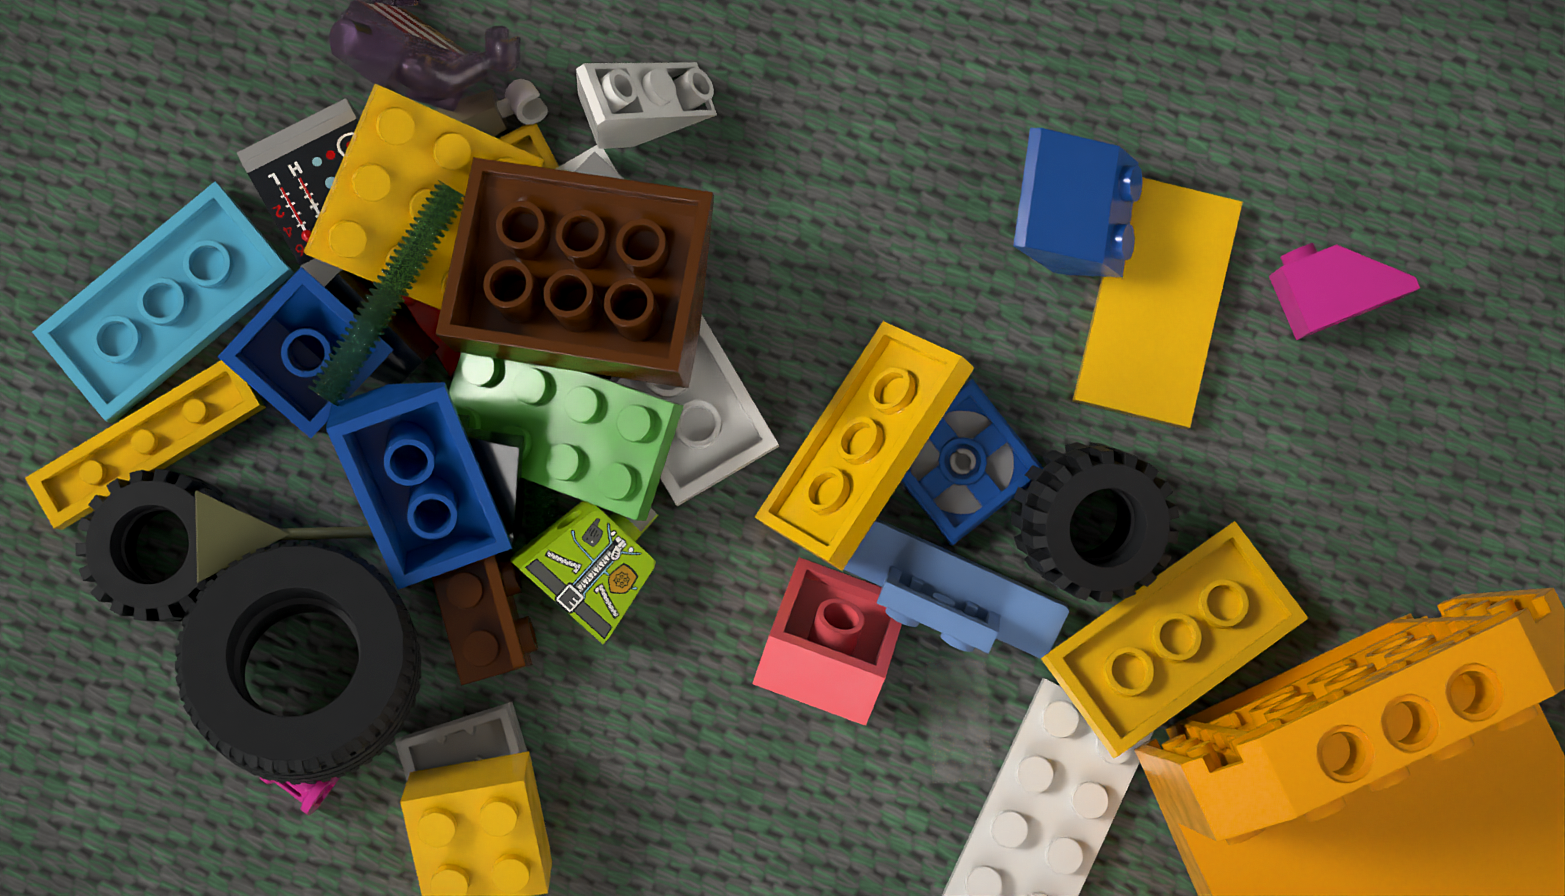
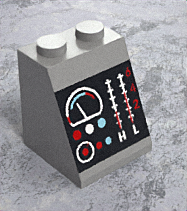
(296, 173)

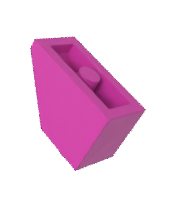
(1334, 287)

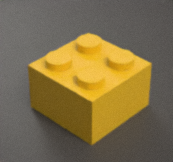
(478, 828)

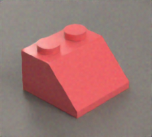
(829, 643)

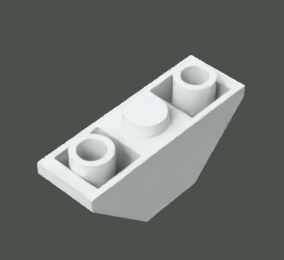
(641, 101)

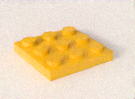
(385, 179)

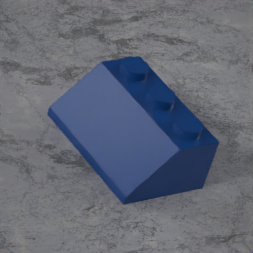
(416, 480)

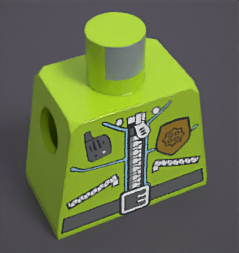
(590, 565)

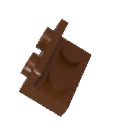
(484, 619)

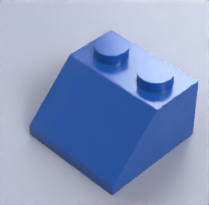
(1077, 204)
(288, 345)

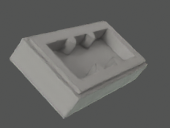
(463, 740)

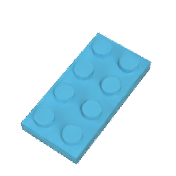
(163, 303)

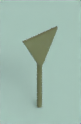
(228, 534)

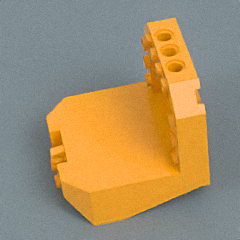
(1383, 764)

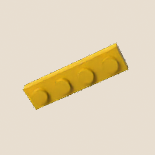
(144, 441)

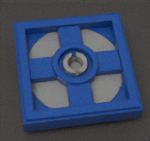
(968, 465)

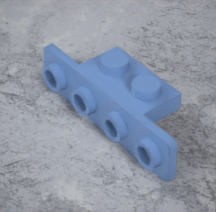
(954, 594)

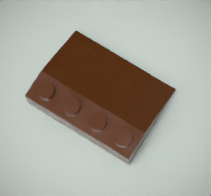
(578, 272)

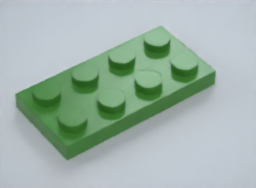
(577, 428)

